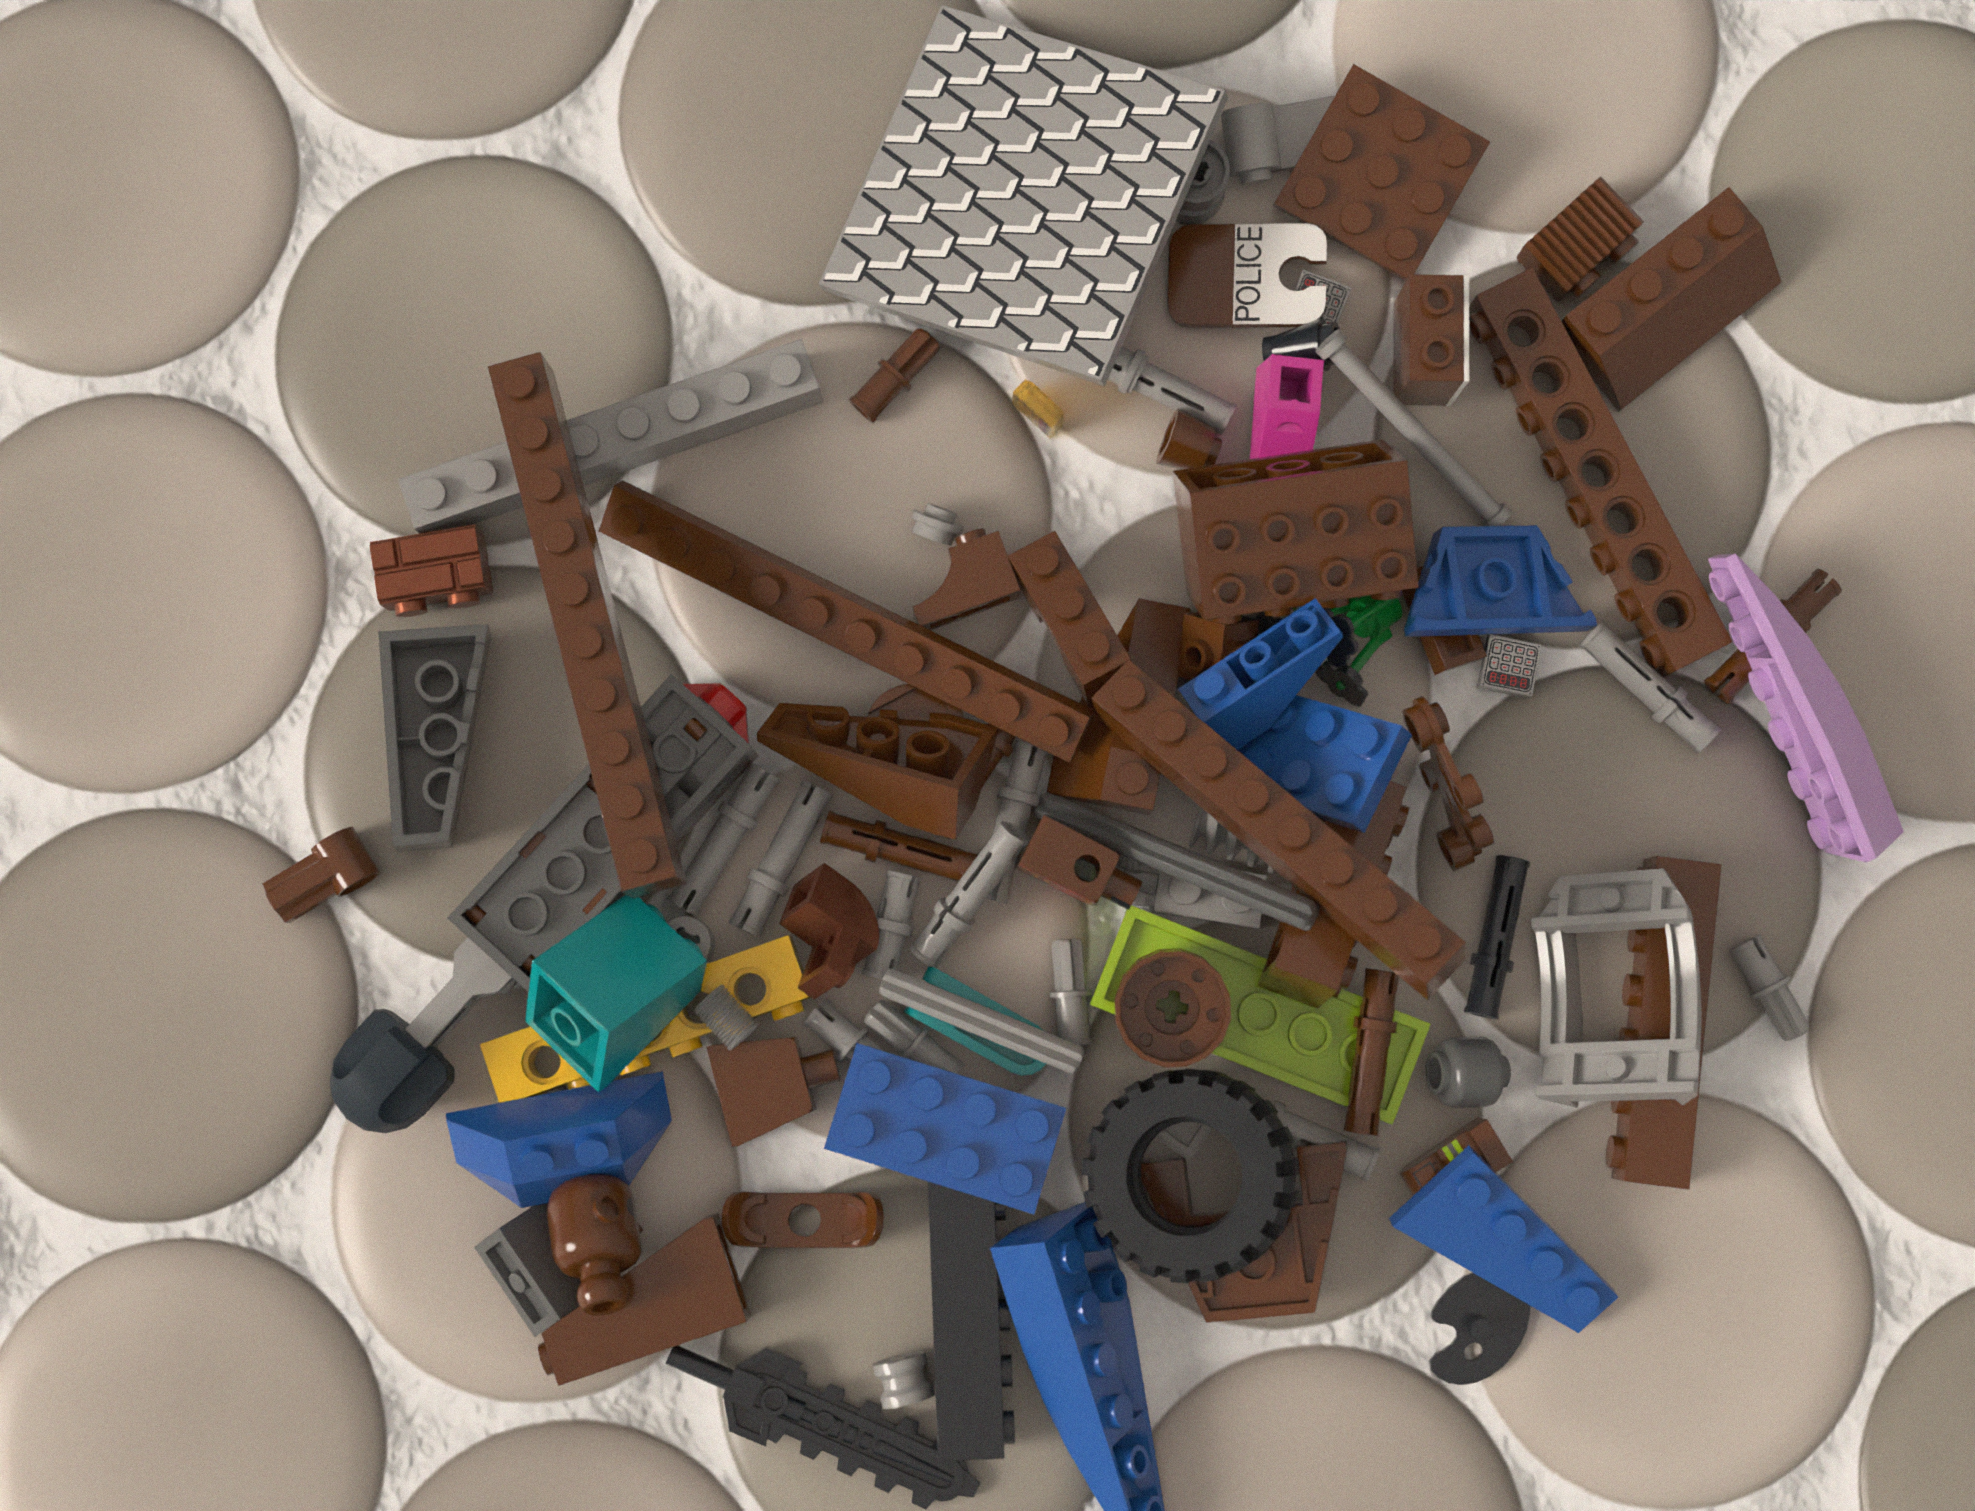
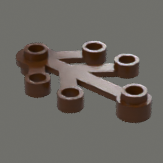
(1459, 793)

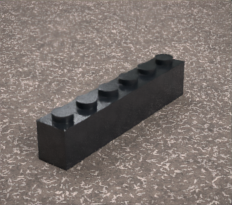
(968, 1328)

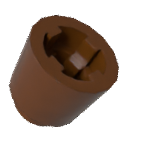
(1188, 443)

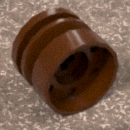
(1193, 1032)

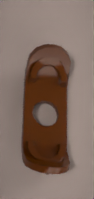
(763, 1220)

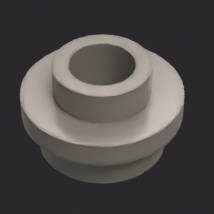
(936, 524)

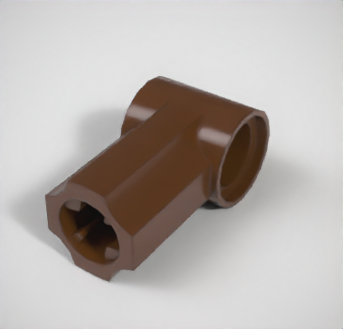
(334, 868)

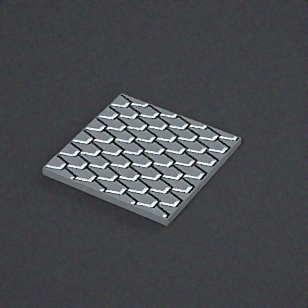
(1024, 193)

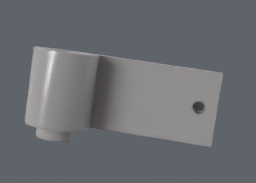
(1269, 137)

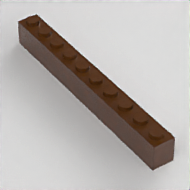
(587, 626)

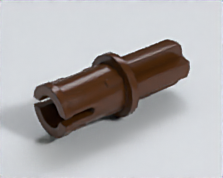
(895, 374)

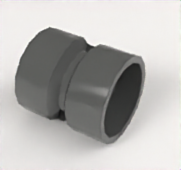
(1207, 187)

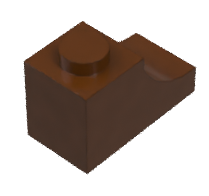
(975, 582)

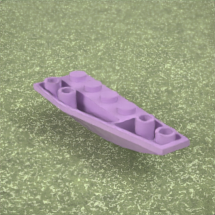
(1809, 719)

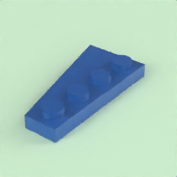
(1496, 1234)

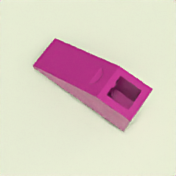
(1286, 405)

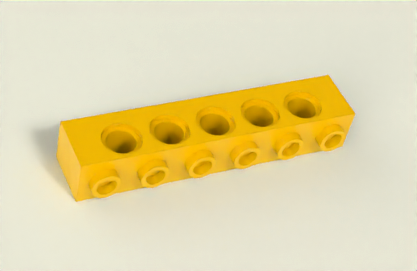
(777, 962)

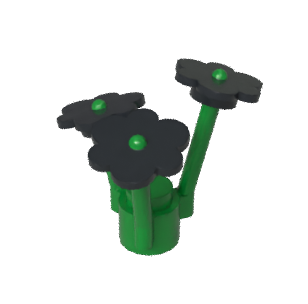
(1365, 619)

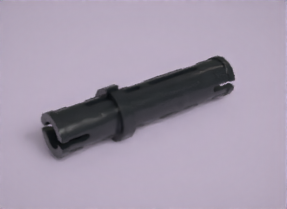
(1497, 937)

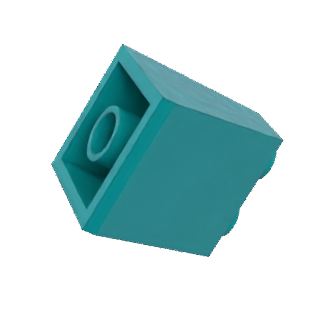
(612, 988)

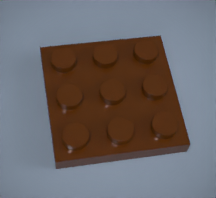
(1381, 173)

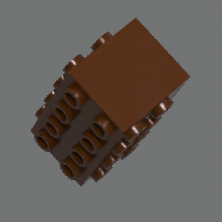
(1296, 530)

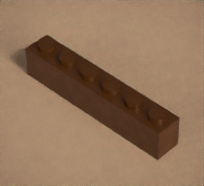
(1658, 1135)

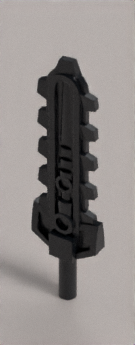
(771, 1398)

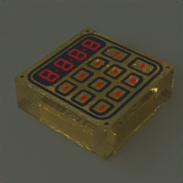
(1038, 408)

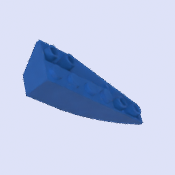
(1083, 1351)

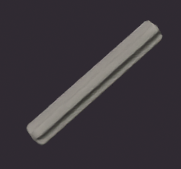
(981, 1021)

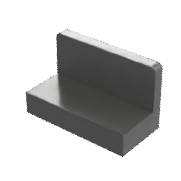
(525, 1269)

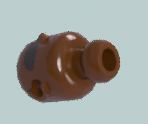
(595, 1238)

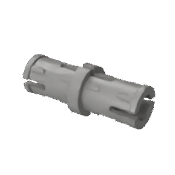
(893, 923)

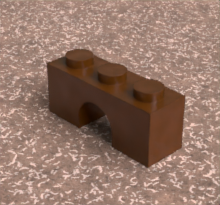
(1070, 613)

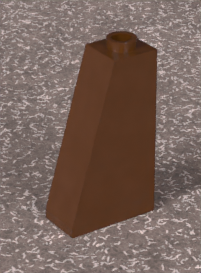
(673, 1299)

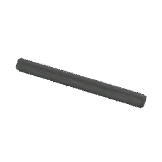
(1182, 862)

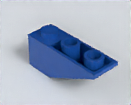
(1259, 680)

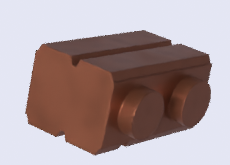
(431, 570)

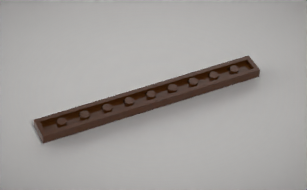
(846, 621)

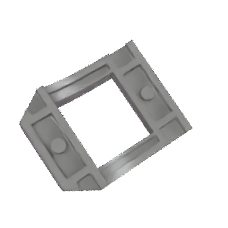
(1616, 1069)

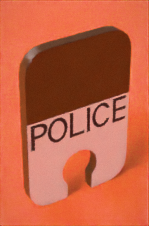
(1232, 275)

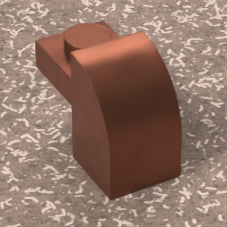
(835, 922)

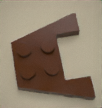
(1292, 1270)

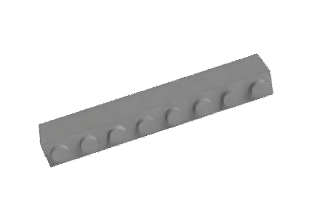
(624, 435)

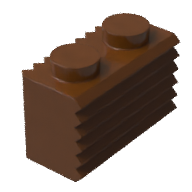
(1580, 240)

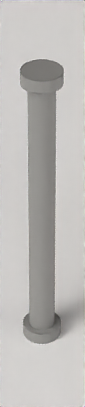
(1413, 430)

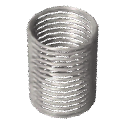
(717, 999)

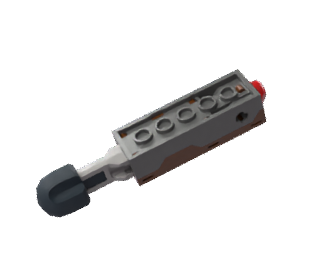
(535, 898)

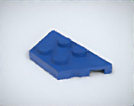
(1493, 584)

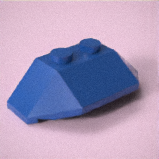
(545, 1139)

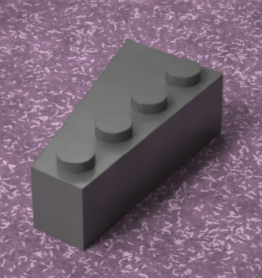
(429, 718)

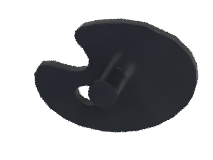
(1481, 1316)

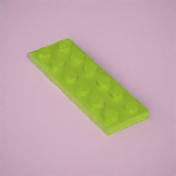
(1268, 1030)

